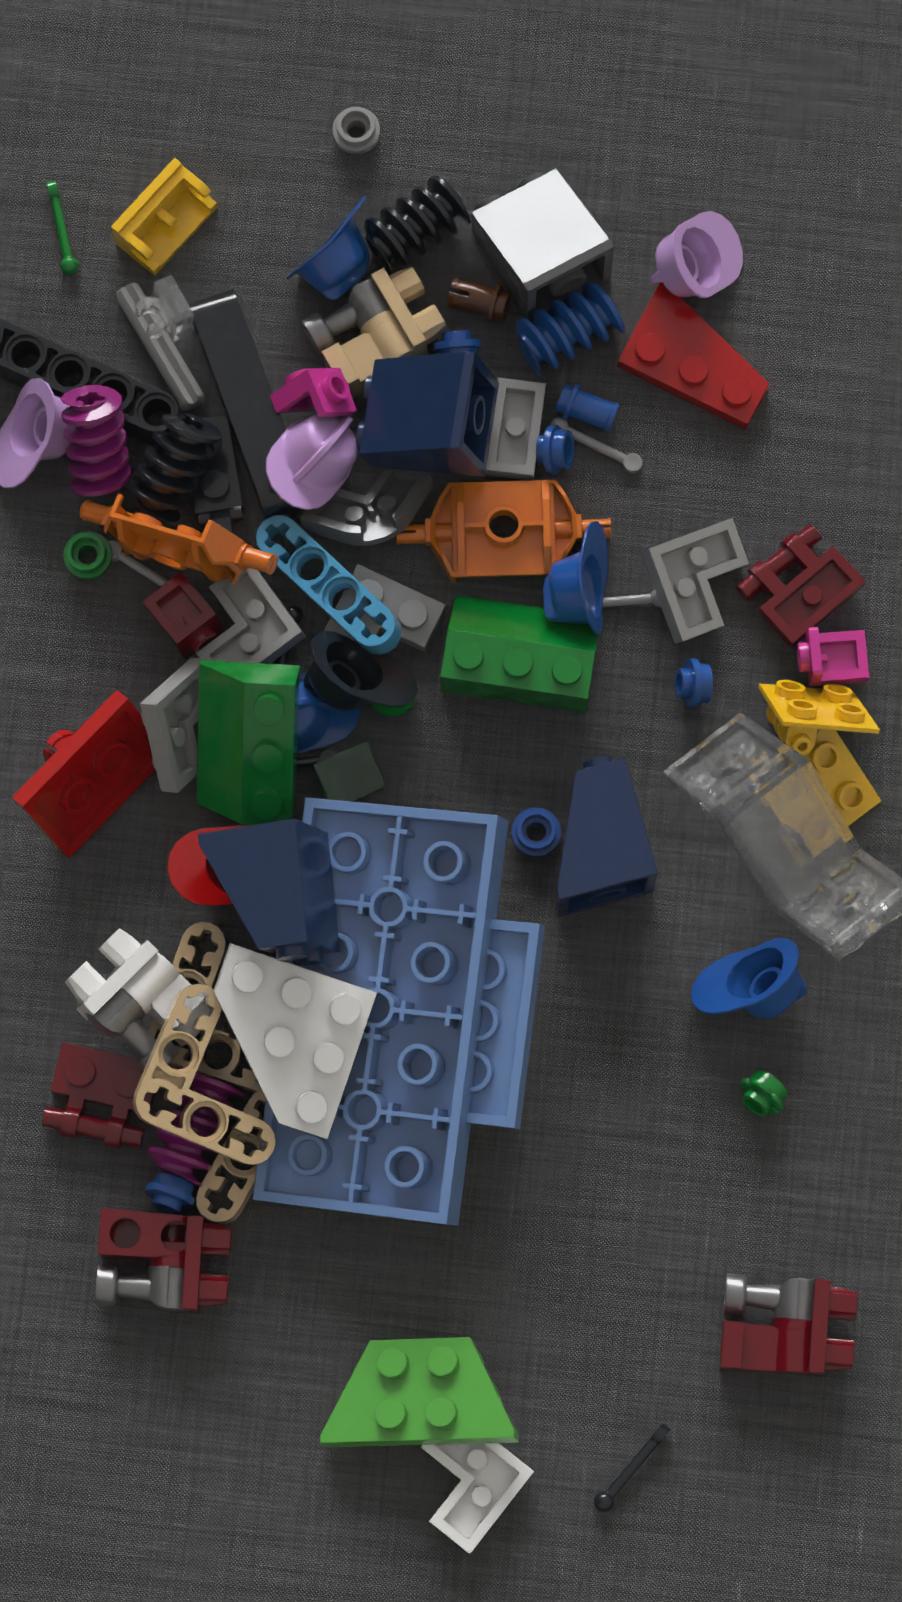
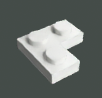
(487, 1486)

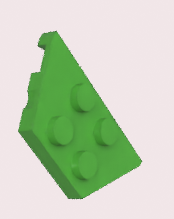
(419, 1396)

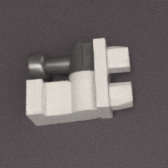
(139, 986)

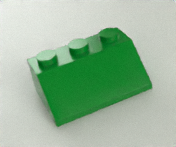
(517, 655)
(248, 740)

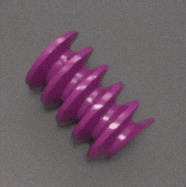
(96, 440)
(179, 1155)

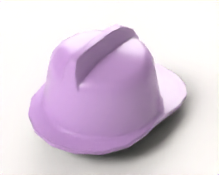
(699, 256)
(31, 433)
(311, 460)

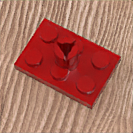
(88, 774)

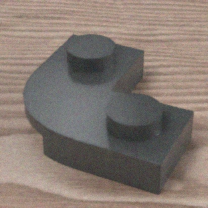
(373, 517)

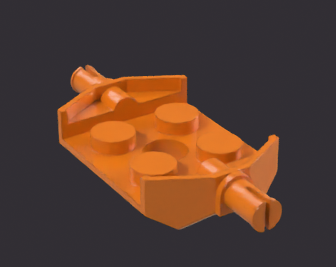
(467, 546)
(214, 552)

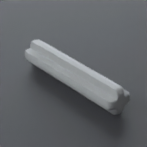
(162, 351)

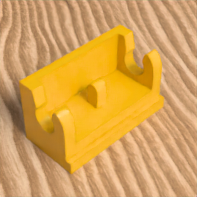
(163, 217)

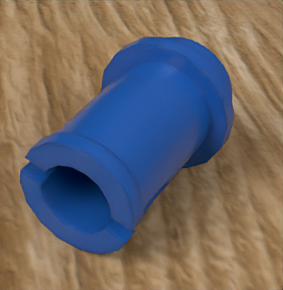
(586, 407)

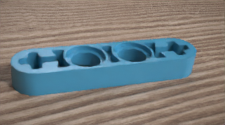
(328, 584)

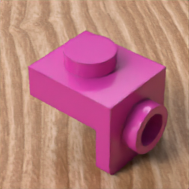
(315, 388)
(833, 657)

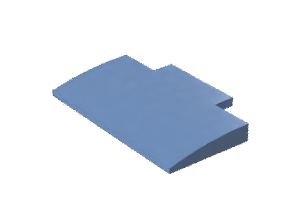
(446, 1018)

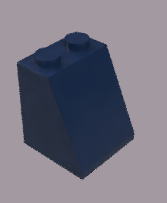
(429, 414)
(605, 841)
(279, 886)

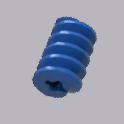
(567, 326)

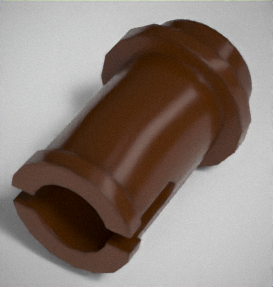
(480, 299)

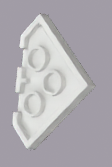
(294, 1032)

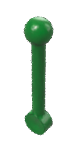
(69, 264)

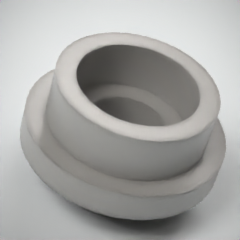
(352, 118)

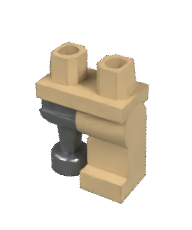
(384, 323)

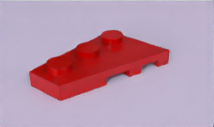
(692, 361)

